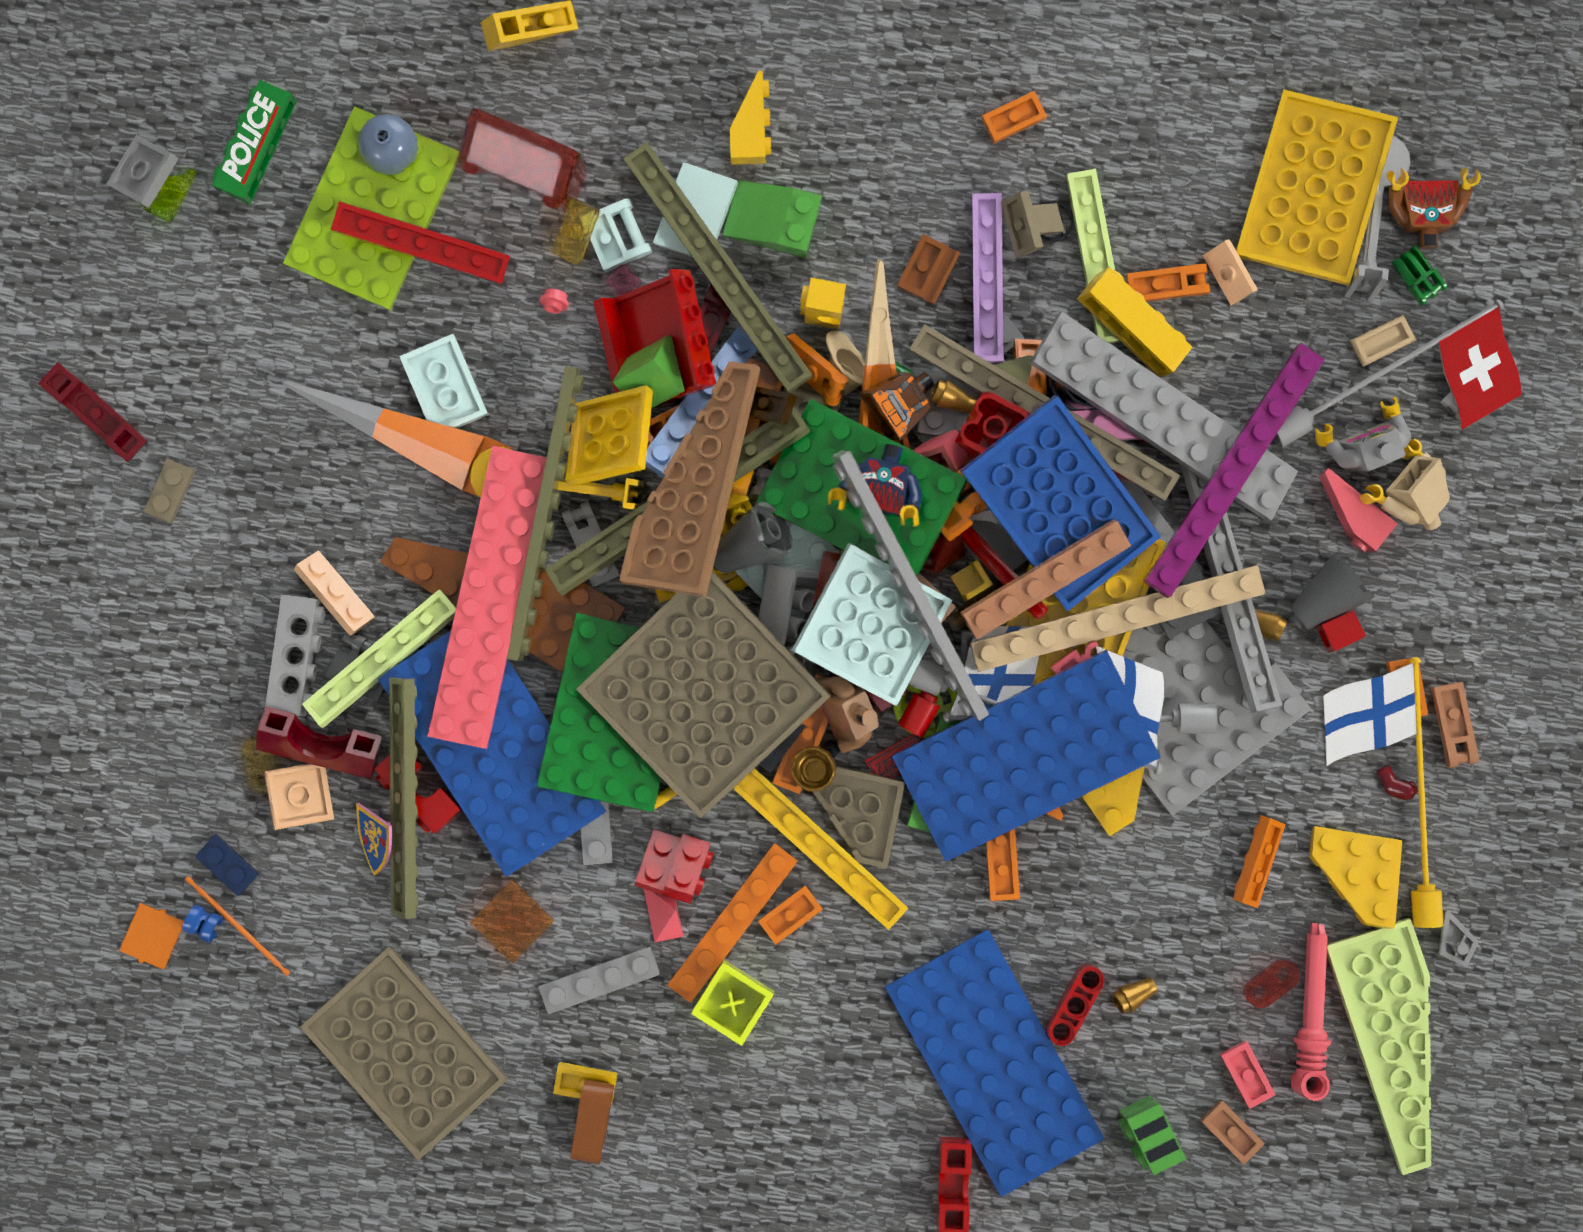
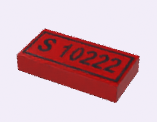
(883, 763)

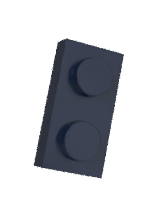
(227, 865)

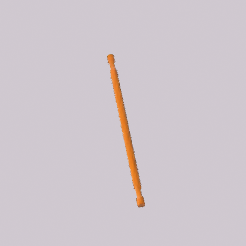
(234, 923)

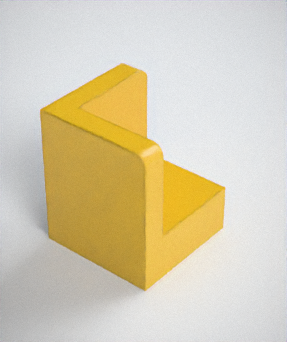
(971, 581)

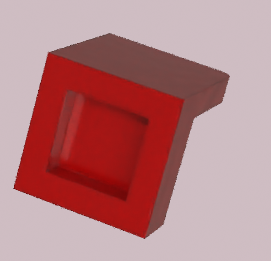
(1341, 631)

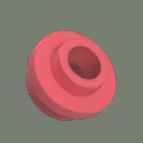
(554, 301)

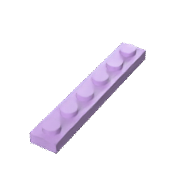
(988, 277)

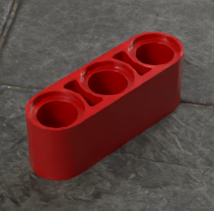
(1074, 1019)

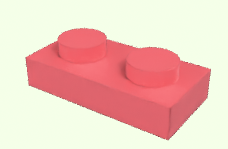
(1247, 1074)

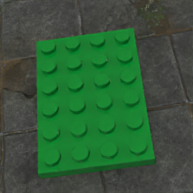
(806, 475)
(582, 749)

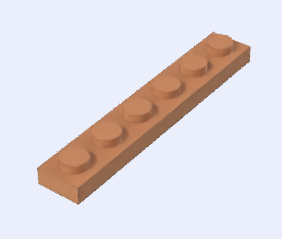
(1045, 579)

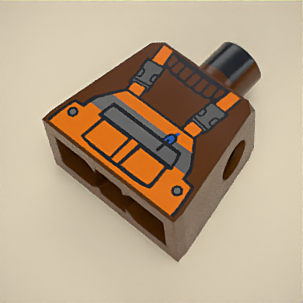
(898, 402)

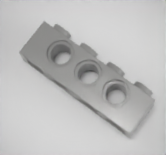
(286, 640)

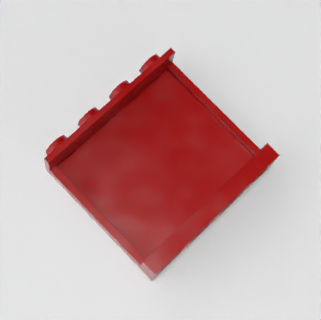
(650, 314)

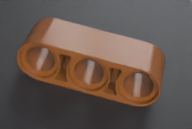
(592, 1121)

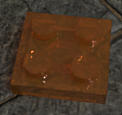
(512, 921)

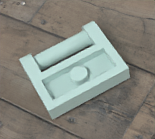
(608, 241)

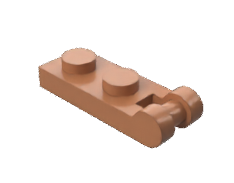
(1455, 724)

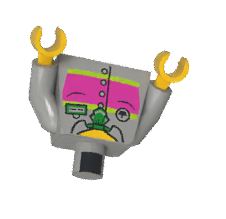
(1372, 446)

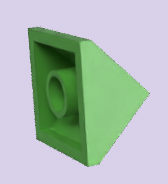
(653, 367)

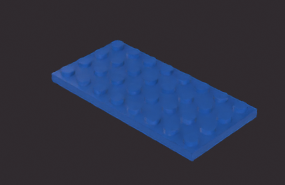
(1026, 756)
(499, 782)
(994, 1062)

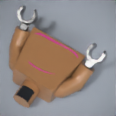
(848, 715)

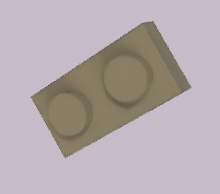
(169, 491)

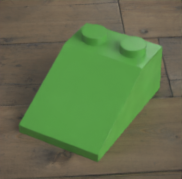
(773, 217)

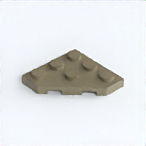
(864, 812)

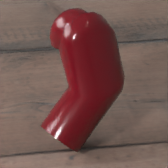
(1395, 787)

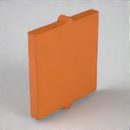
(152, 936)

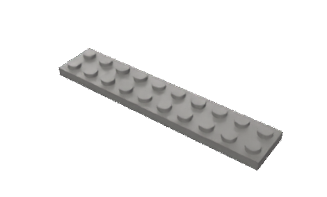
(1154, 410)

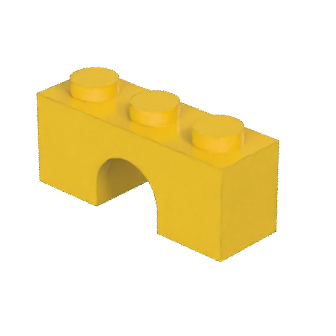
(823, 303)

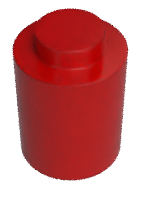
(919, 713)

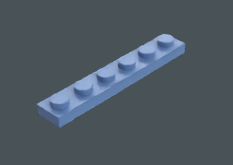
(663, 447)

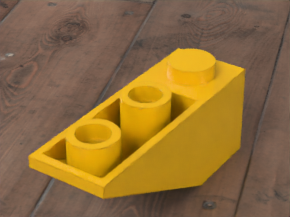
(747, 131)

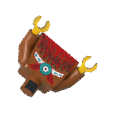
(1429, 205)

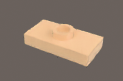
(1230, 272)

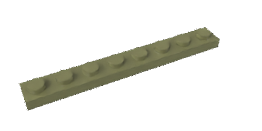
(402, 797)

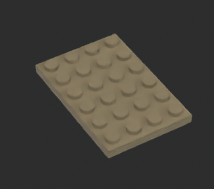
(404, 1052)

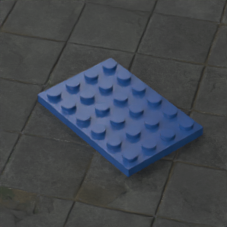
(1054, 489)

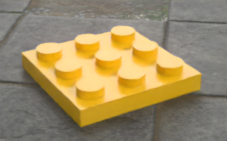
(610, 436)

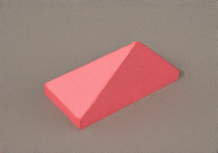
(663, 916)

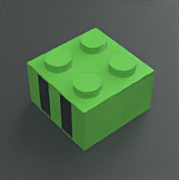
(1152, 1135)

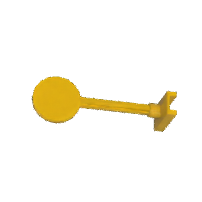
(617, 491)

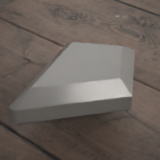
(1456, 940)

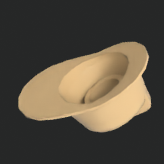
(846, 359)

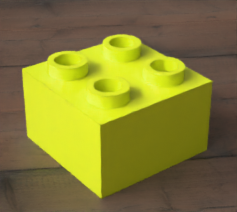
(732, 1002)

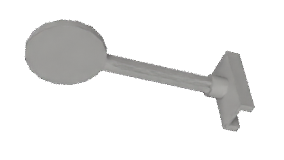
(1367, 275)

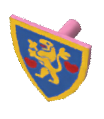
(375, 838)

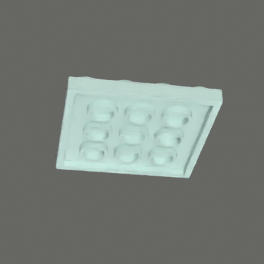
(865, 627)

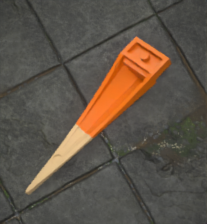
(879, 352)

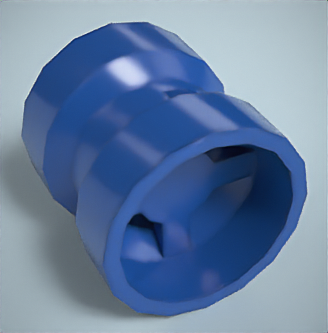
(201, 923)

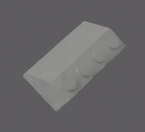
(786, 589)

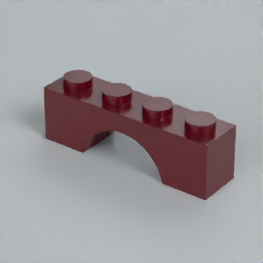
(287, 737)

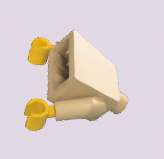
(1417, 492)

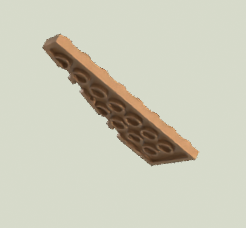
(681, 526)

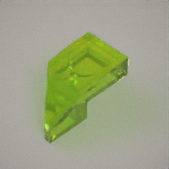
(171, 196)

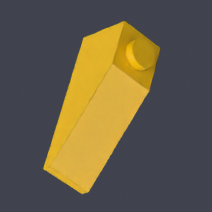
(528, 24)

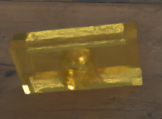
(576, 231)

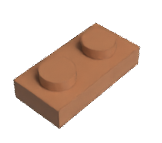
(1232, 1132)

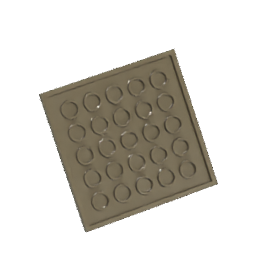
(703, 693)

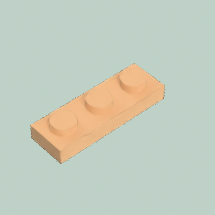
(334, 593)

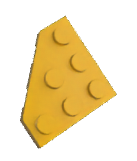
(1117, 801)
(1361, 871)

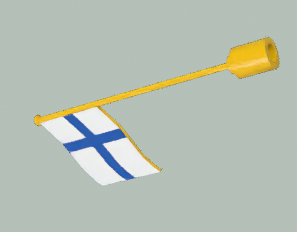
(1372, 717)

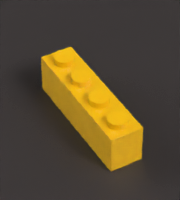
(1135, 322)

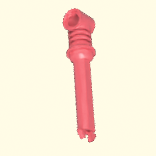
(1312, 1038)

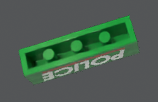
(253, 142)

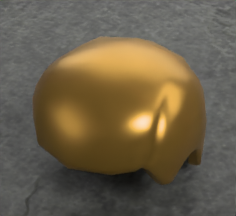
(813, 768)

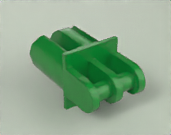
(1415, 270)

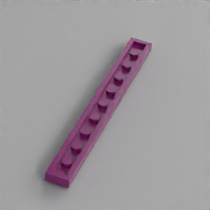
(1233, 470)

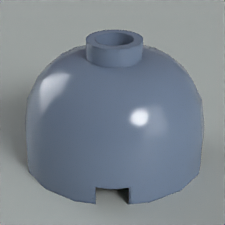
(388, 144)

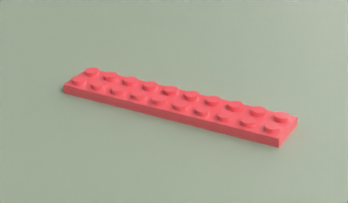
(488, 599)

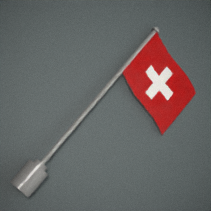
(1473, 362)

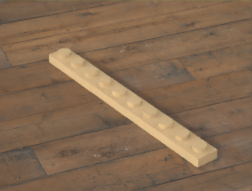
(1117, 618)

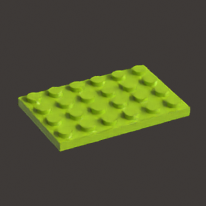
(407, 196)

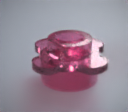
(621, 273)

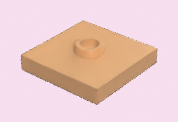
(298, 796)

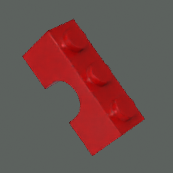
(433, 811)
(953, 1184)

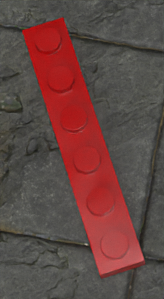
(420, 243)

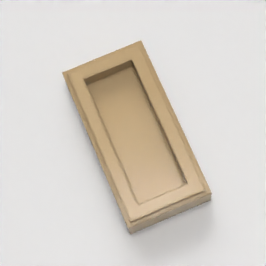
(1382, 340)

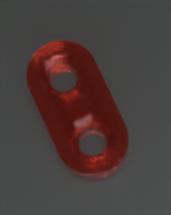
(1271, 984)

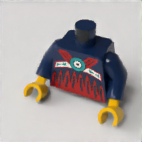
(890, 483)

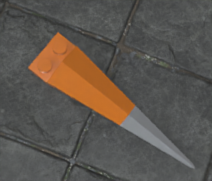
(432, 445)

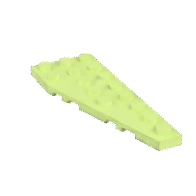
(1388, 1010)

